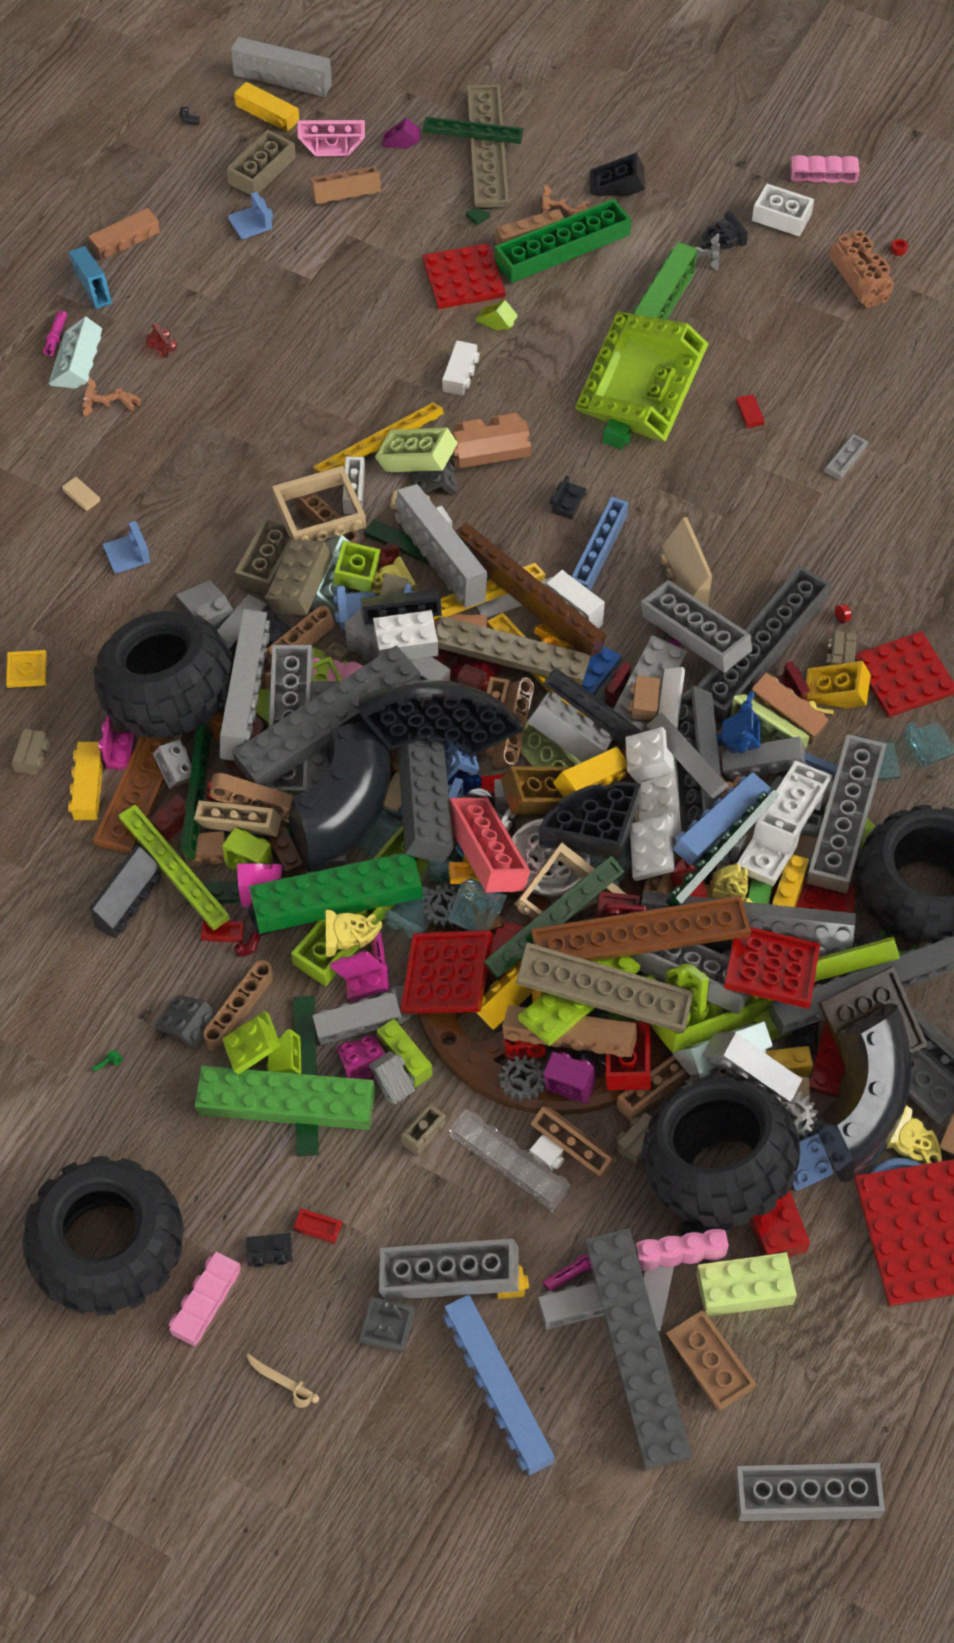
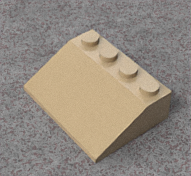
(686, 562)

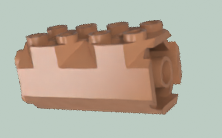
(861, 268)
(498, 441)

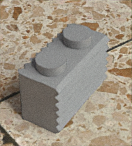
(391, 1077)

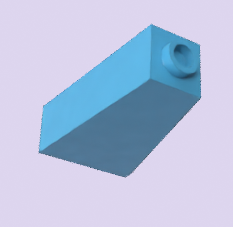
(91, 277)

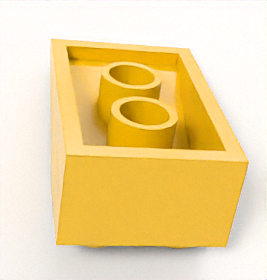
(839, 684)

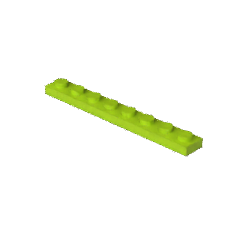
(174, 867)

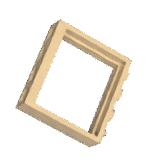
(312, 484)
(569, 859)

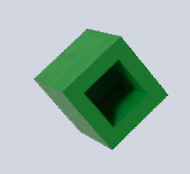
(617, 434)

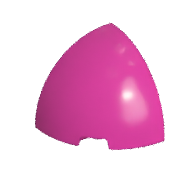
(255, 874)

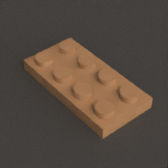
(711, 1360)

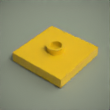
(26, 668)

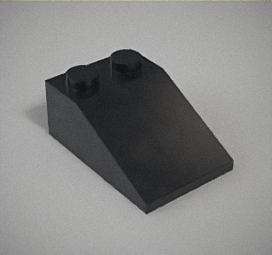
(618, 177)

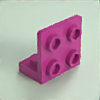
(115, 746)
(363, 975)
(358, 1055)

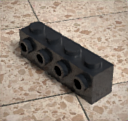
(400, 604)

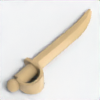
(297, 1389)

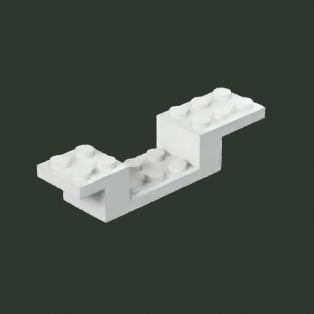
(659, 806)
(781, 824)

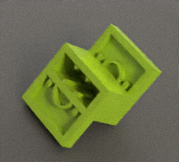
(251, 1042)

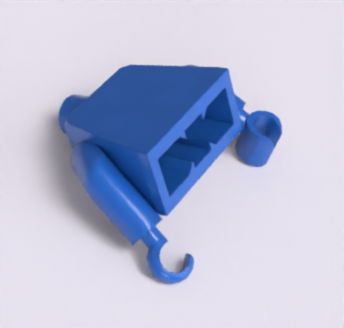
(741, 730)

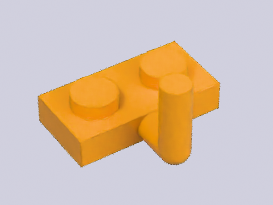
(550, 636)
(461, 871)

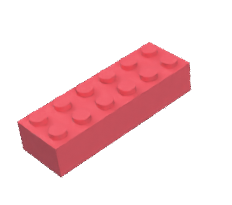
(487, 845)

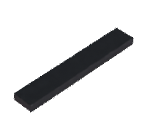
(590, 705)

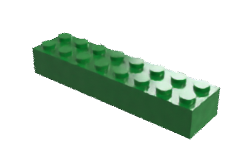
(562, 240)
(339, 889)

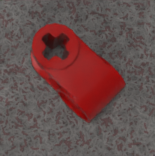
(523, 1048)

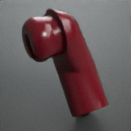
(246, 949)

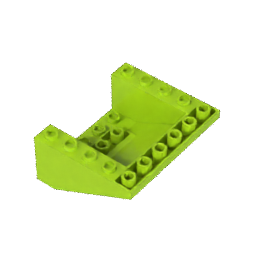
(643, 373)

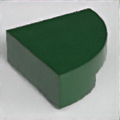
(477, 215)

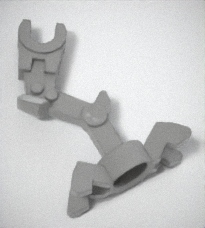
(713, 252)

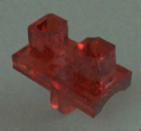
(159, 340)
(387, 553)

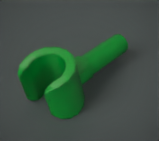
(113, 1057)

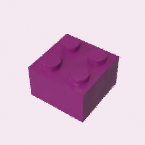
(570, 1077)

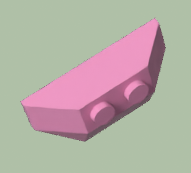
(331, 137)

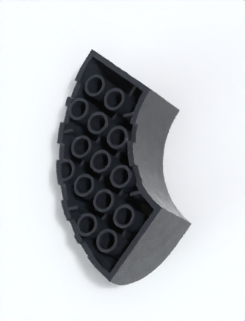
(439, 713)
(346, 800)
(870, 1092)

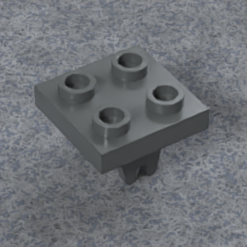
(387, 1324)

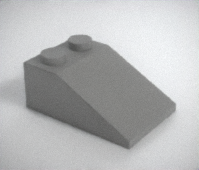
(207, 603)

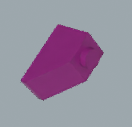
(401, 135)

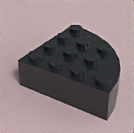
(593, 819)

